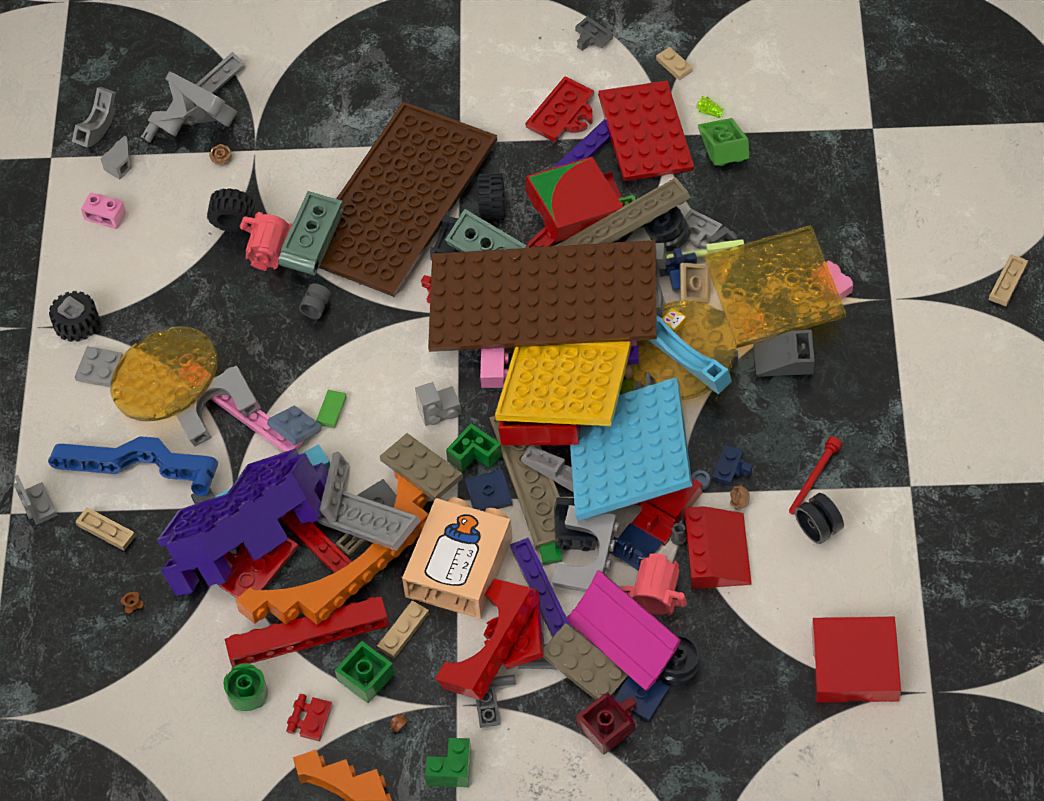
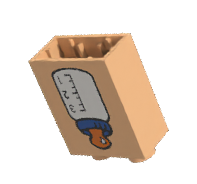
(457, 556)

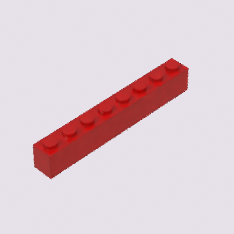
(304, 633)

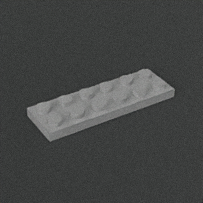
(372, 521)

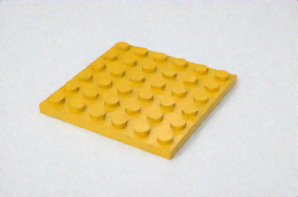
(564, 383)

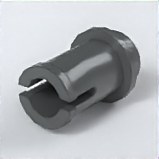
(678, 536)

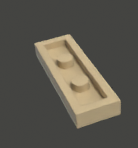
(1008, 280)
(105, 528)
(403, 629)

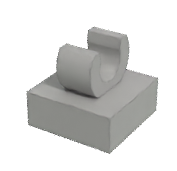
(71, 308)

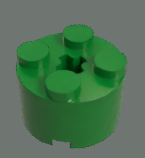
(245, 687)

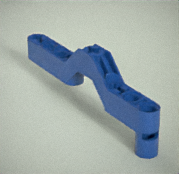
(141, 449)

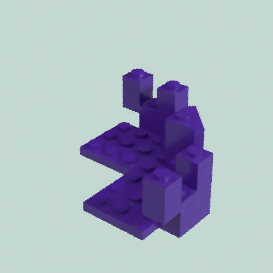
(246, 514)

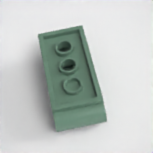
(311, 233)
(485, 233)

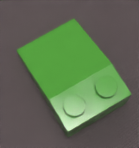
(724, 141)

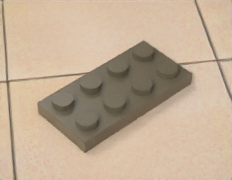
(421, 467)
(583, 663)

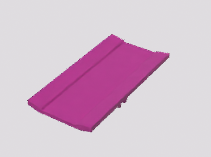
(624, 630)

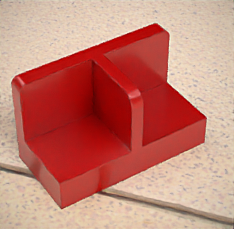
(654, 522)

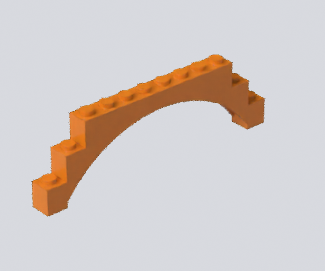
(325, 595)
(340, 778)

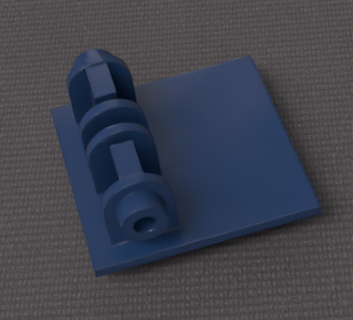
(635, 545)

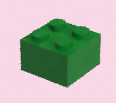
(364, 672)

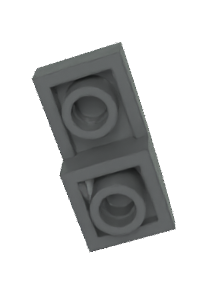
(488, 709)

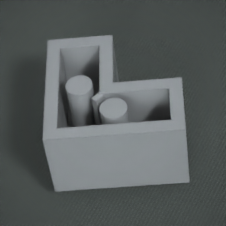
(435, 404)

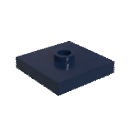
(488, 491)
(646, 700)

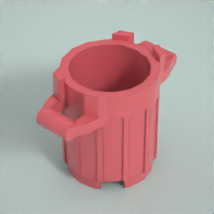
(266, 239)
(657, 585)

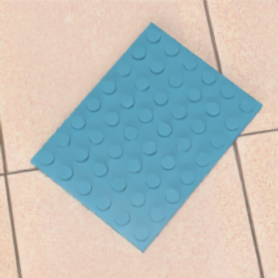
(635, 456)

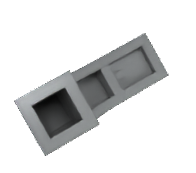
(99, 120)

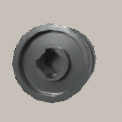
(314, 301)

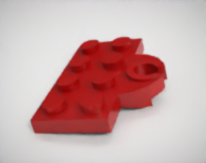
(562, 110)
(257, 573)
(529, 642)

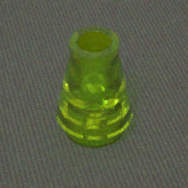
(709, 107)

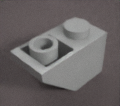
(118, 159)

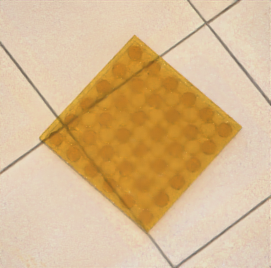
(775, 286)

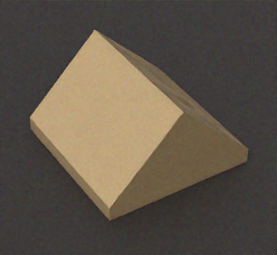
(694, 282)

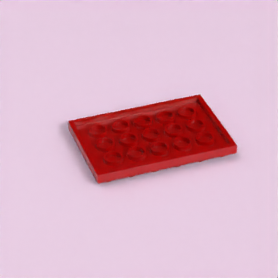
(645, 130)

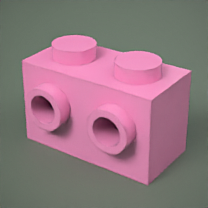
(103, 210)
(493, 367)

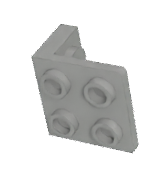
(35, 501)

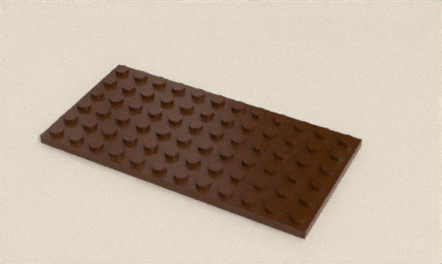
(401, 196)
(543, 296)

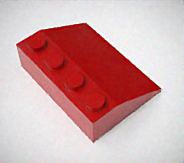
(716, 548)

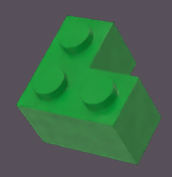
(473, 445)
(453, 769)

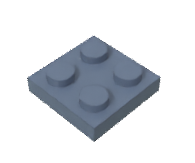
(294, 425)

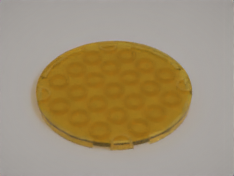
(704, 331)
(164, 374)

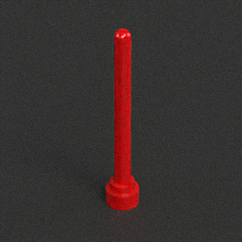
(831, 447)

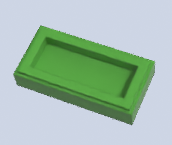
(331, 408)

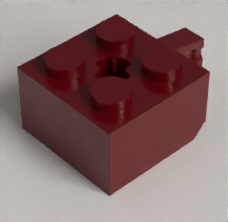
(607, 721)

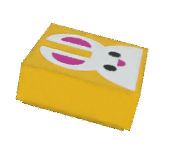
(674, 319)

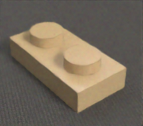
(674, 63)

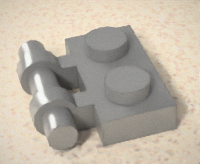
(701, 225)

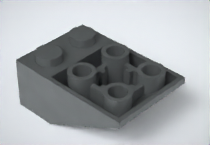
(785, 354)

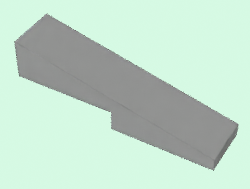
(549, 465)

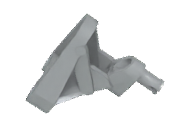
(183, 111)

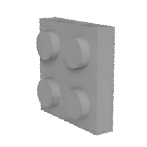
(97, 366)

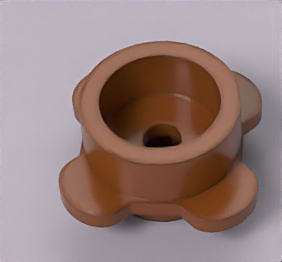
(131, 597)
(398, 722)

